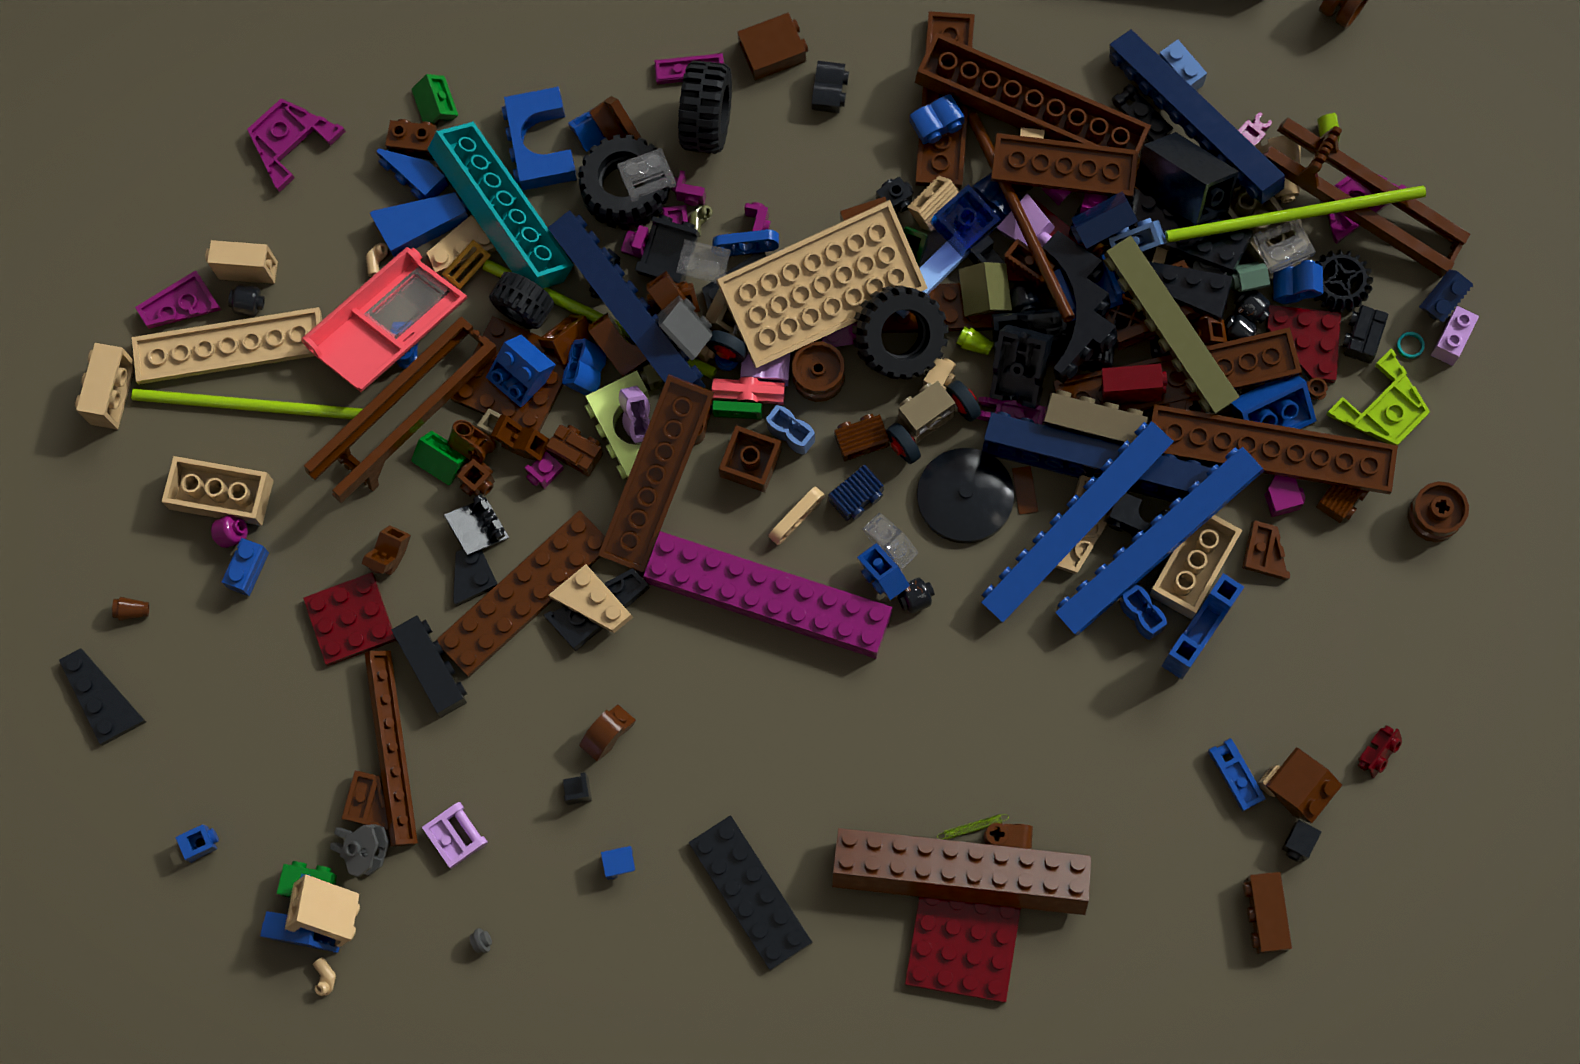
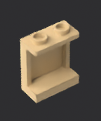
(323, 909)

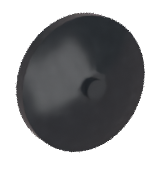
(965, 495)

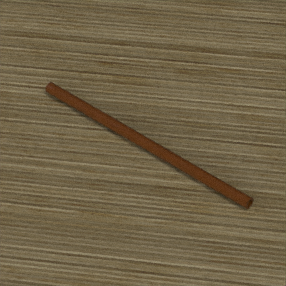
(1024, 224)

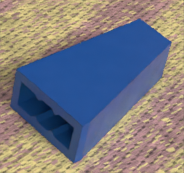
(419, 221)

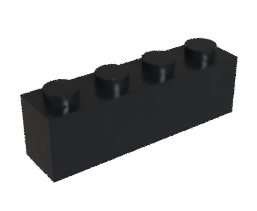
(429, 666)

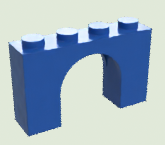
(522, 113)
(1202, 626)

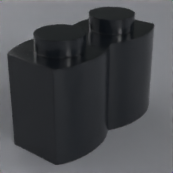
(828, 87)

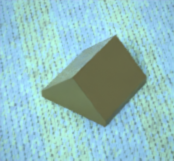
(985, 289)

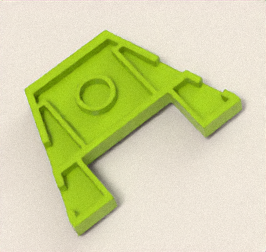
(1392, 413)

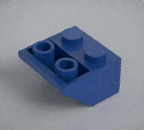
(520, 370)

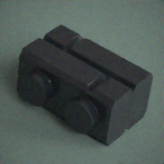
(1365, 334)

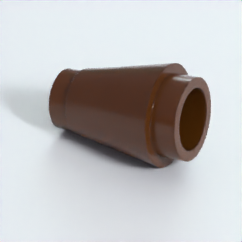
(129, 608)

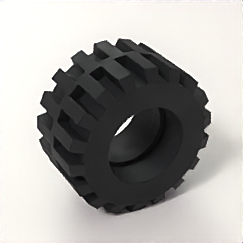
(521, 300)

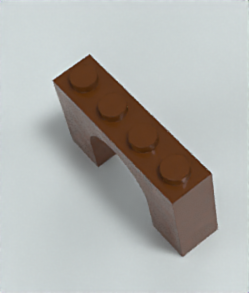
(618, 346)

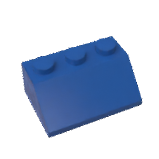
(1277, 403)

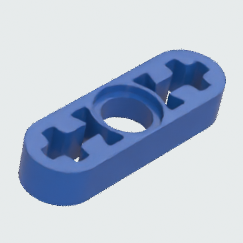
(758, 241)

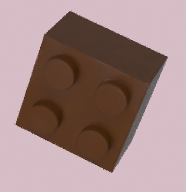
(750, 459)

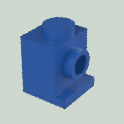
(189, 842)

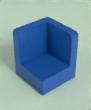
(618, 862)

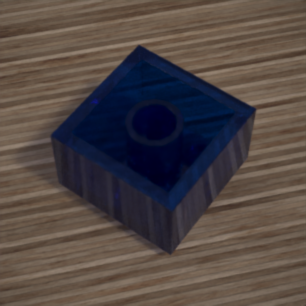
(965, 220)

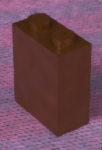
(772, 46)

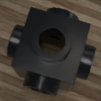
(898, 192)

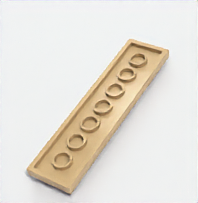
(223, 346)

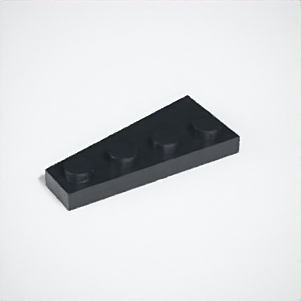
(579, 629)
(100, 699)

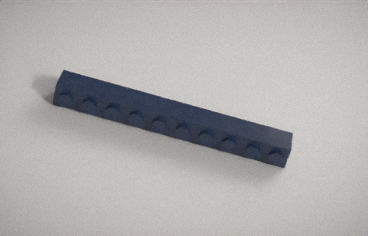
(1196, 115)
(622, 299)

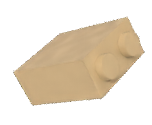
(242, 261)

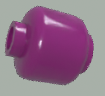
(228, 531)

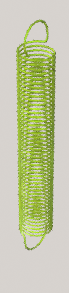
(972, 829)

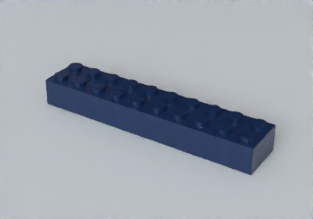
(1082, 455)

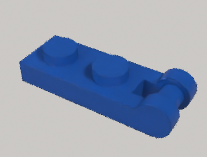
(1237, 775)

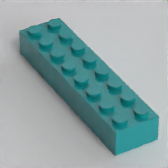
(499, 205)

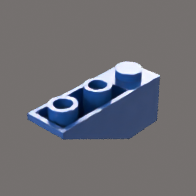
(418, 174)

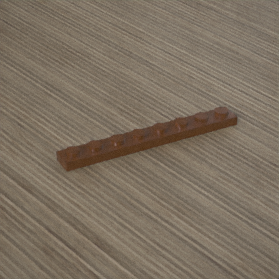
(391, 748)

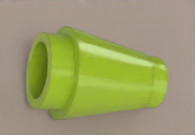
(974, 341)

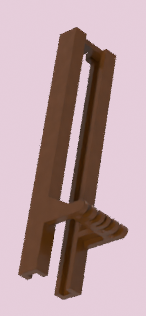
(1326, 150)
(370, 468)

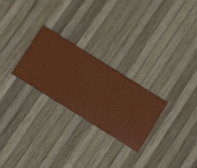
(1025, 490)

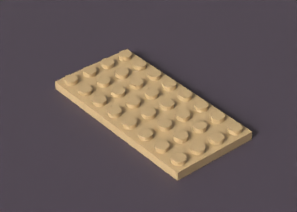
(818, 283)

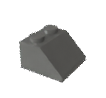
(685, 326)

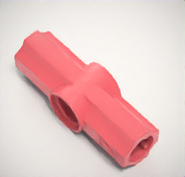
(748, 390)

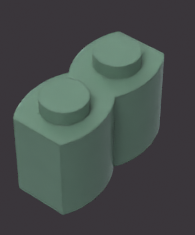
(1250, 277)

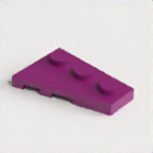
(178, 302)

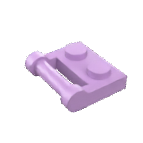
(447, 839)

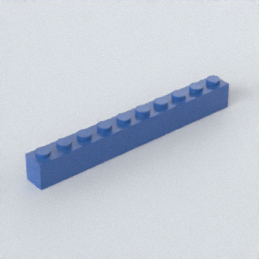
(1077, 521)
(1160, 540)

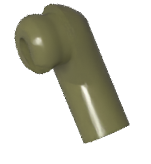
(700, 216)

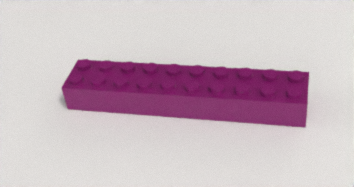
(768, 594)

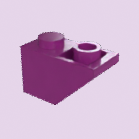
(1284, 496)

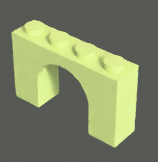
(606, 409)

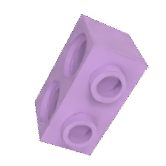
(1454, 335)

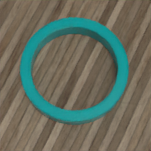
(1408, 355)

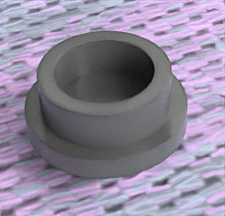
(481, 941)

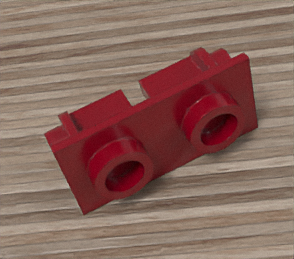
(1388, 742)

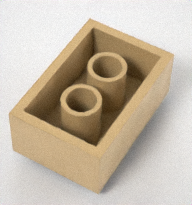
(105, 386)

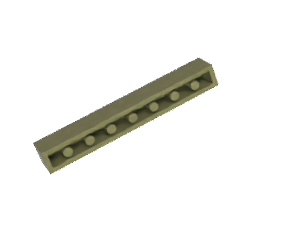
(1170, 325)

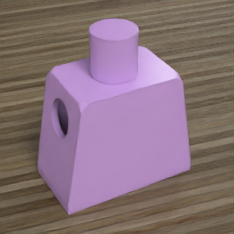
(1038, 220)

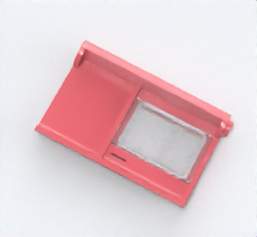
(383, 319)

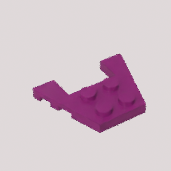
(282, 130)

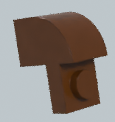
(520, 440)
(388, 551)
(606, 731)

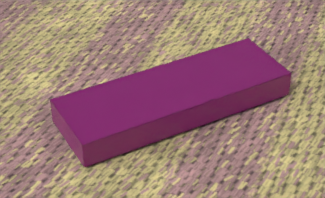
(673, 69)

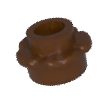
(1321, 385)

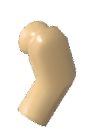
(374, 257)
(327, 977)

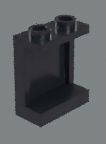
(665, 247)

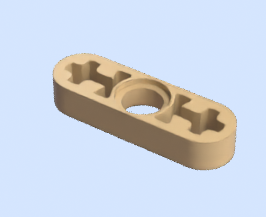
(796, 515)

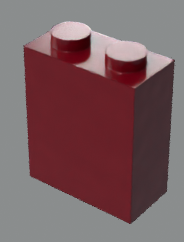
(1133, 384)

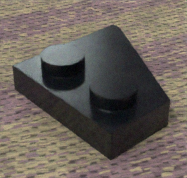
(472, 576)

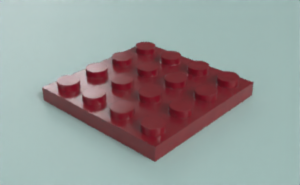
(963, 948)

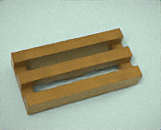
(478, 249)

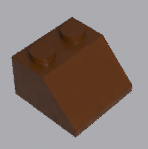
(1303, 786)

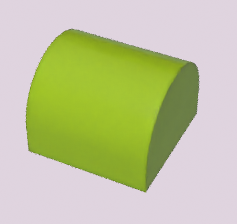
(1326, 122)

